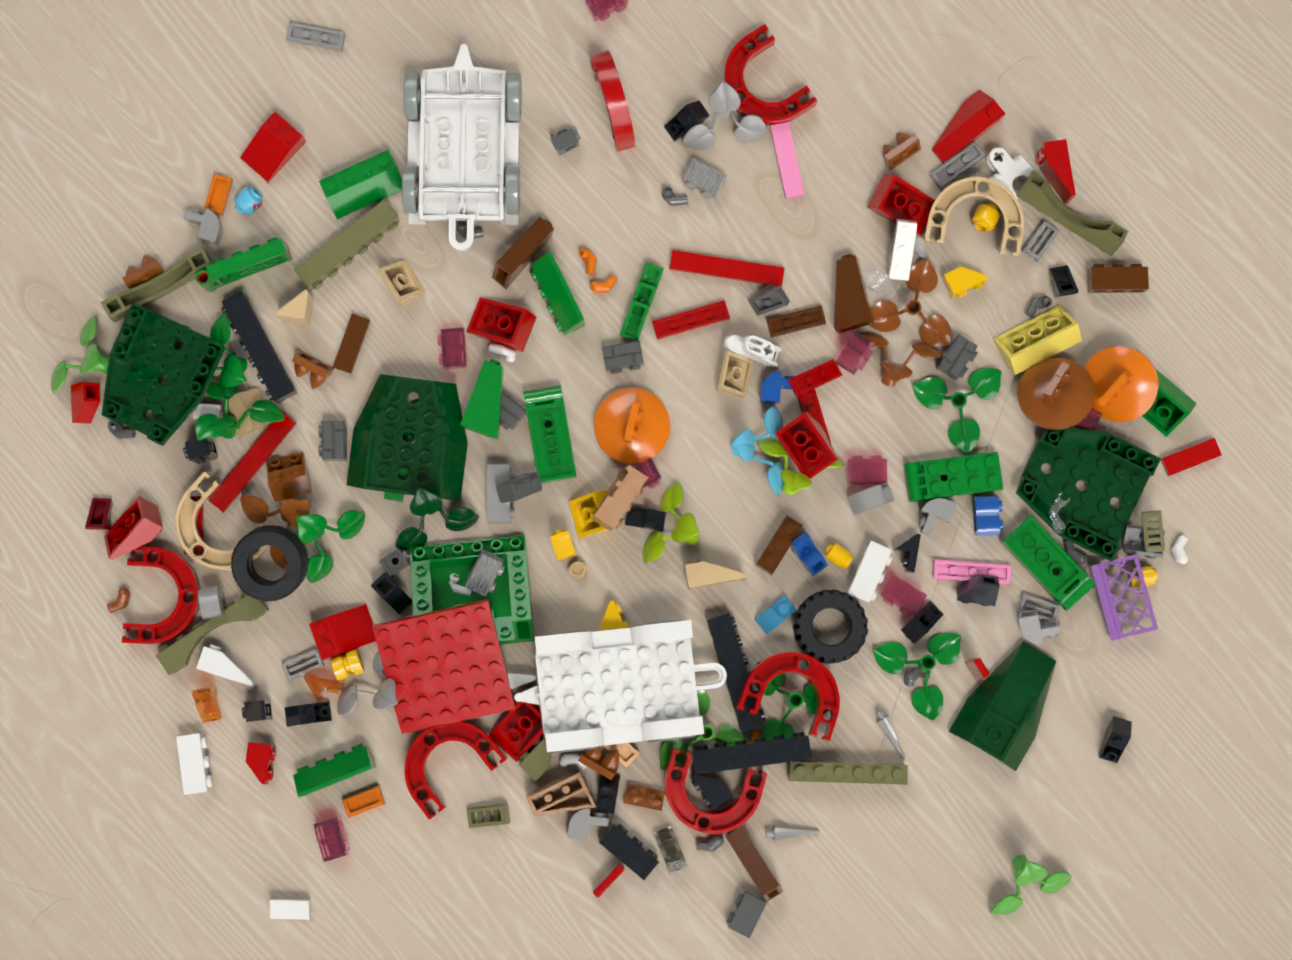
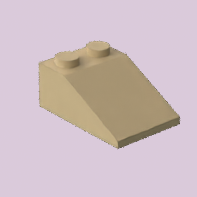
(707, 574)

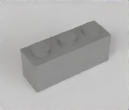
(496, 511)

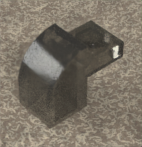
(670, 849)

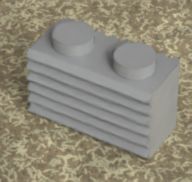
(704, 179)
(484, 573)

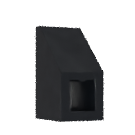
(685, 119)
(979, 590)
(391, 593)
(308, 713)
(1115, 739)
(713, 788)

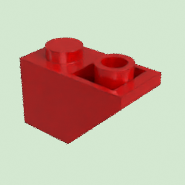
(84, 401)
(259, 759)

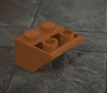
(288, 476)

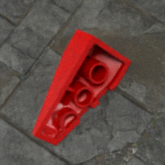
(970, 122)

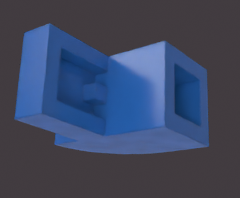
(772, 387)
(808, 554)

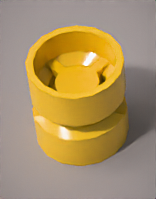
(347, 665)

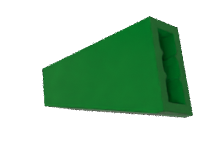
(485, 403)

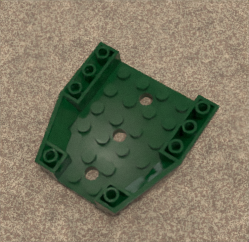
(140, 359)
(434, 455)
(1109, 471)

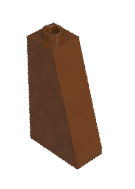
(522, 252)
(851, 297)
(754, 863)

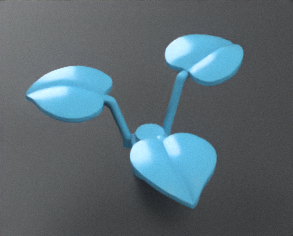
(744, 447)

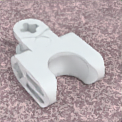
(1007, 169)
(753, 348)

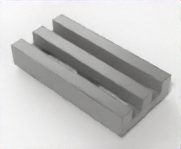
(1032, 253)
(1054, 614)
(288, 671)

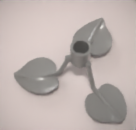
(723, 103)
(383, 698)

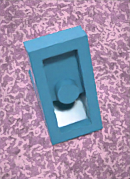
(775, 614)

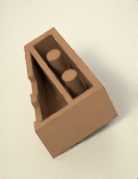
(619, 498)
(561, 794)

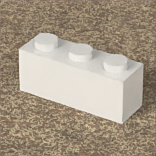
(902, 249)
(870, 572)
(194, 763)

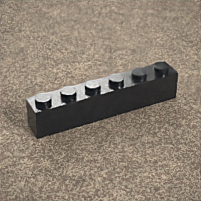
(259, 348)
(730, 657)
(751, 754)

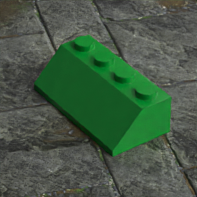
(362, 184)
(557, 293)
(1169, 406)
(333, 771)

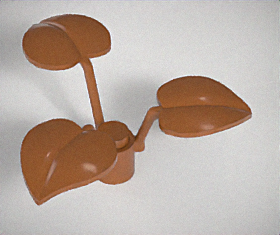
(935, 330)
(892, 371)
(257, 510)

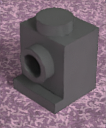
(565, 140)
(392, 569)

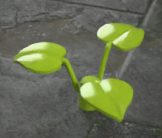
(792, 480)
(684, 531)

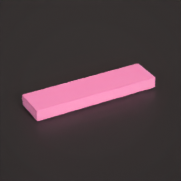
(787, 160)
(967, 570)

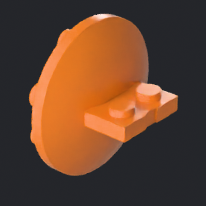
(1123, 383)
(631, 425)

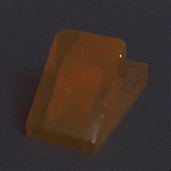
(317, 686)
(207, 704)

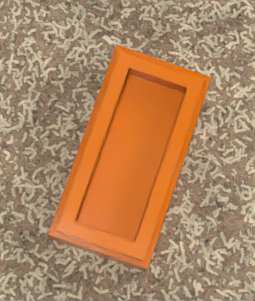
(218, 194)
(363, 801)

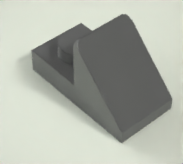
(768, 299)

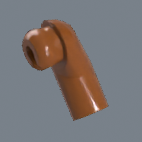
(121, 601)

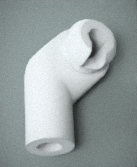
(503, 350)
(1178, 551)
(457, 588)
(571, 758)

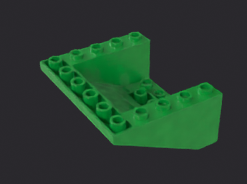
(509, 600)

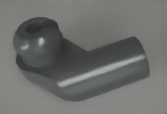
(672, 199)
(462, 230)
(1038, 303)
(119, 431)
(1075, 555)
(912, 675)
(712, 844)

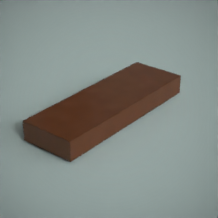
(796, 321)
(351, 344)

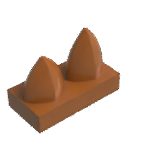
(906, 147)
(148, 271)
(319, 370)
(605, 766)
(644, 797)

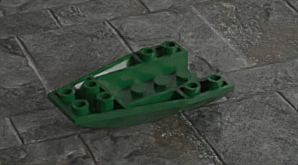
(1007, 706)

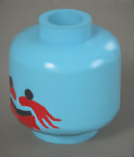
(248, 200)

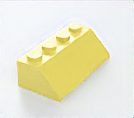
(1038, 339)

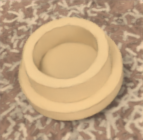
(577, 569)

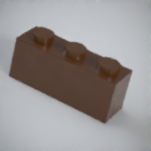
(1117, 279)
(779, 545)

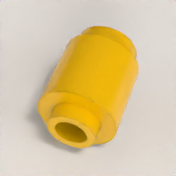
(838, 555)
(1149, 574)

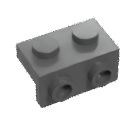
(1133, 542)

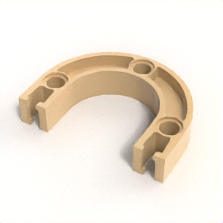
(996, 193)
(188, 531)

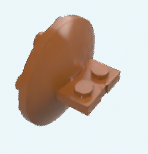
(1056, 393)

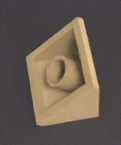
(401, 282)
(297, 310)
(735, 374)
(239, 405)

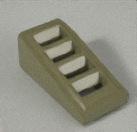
(1148, 542)
(505, 817)

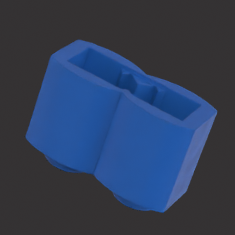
(986, 515)

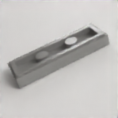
(315, 36)
(957, 165)

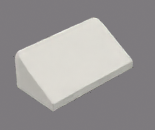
(289, 909)

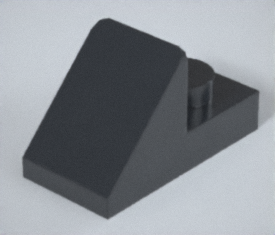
(1063, 281)
(646, 519)
(911, 547)
(607, 794)

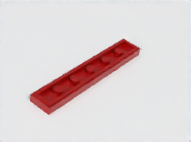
(726, 268)
(251, 463)

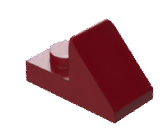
(99, 514)

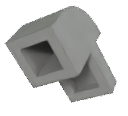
(210, 225)
(870, 498)
(936, 508)
(211, 602)
(1033, 630)
(580, 823)

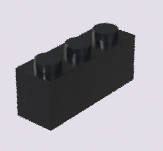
(629, 851)

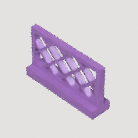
(1107, 601)

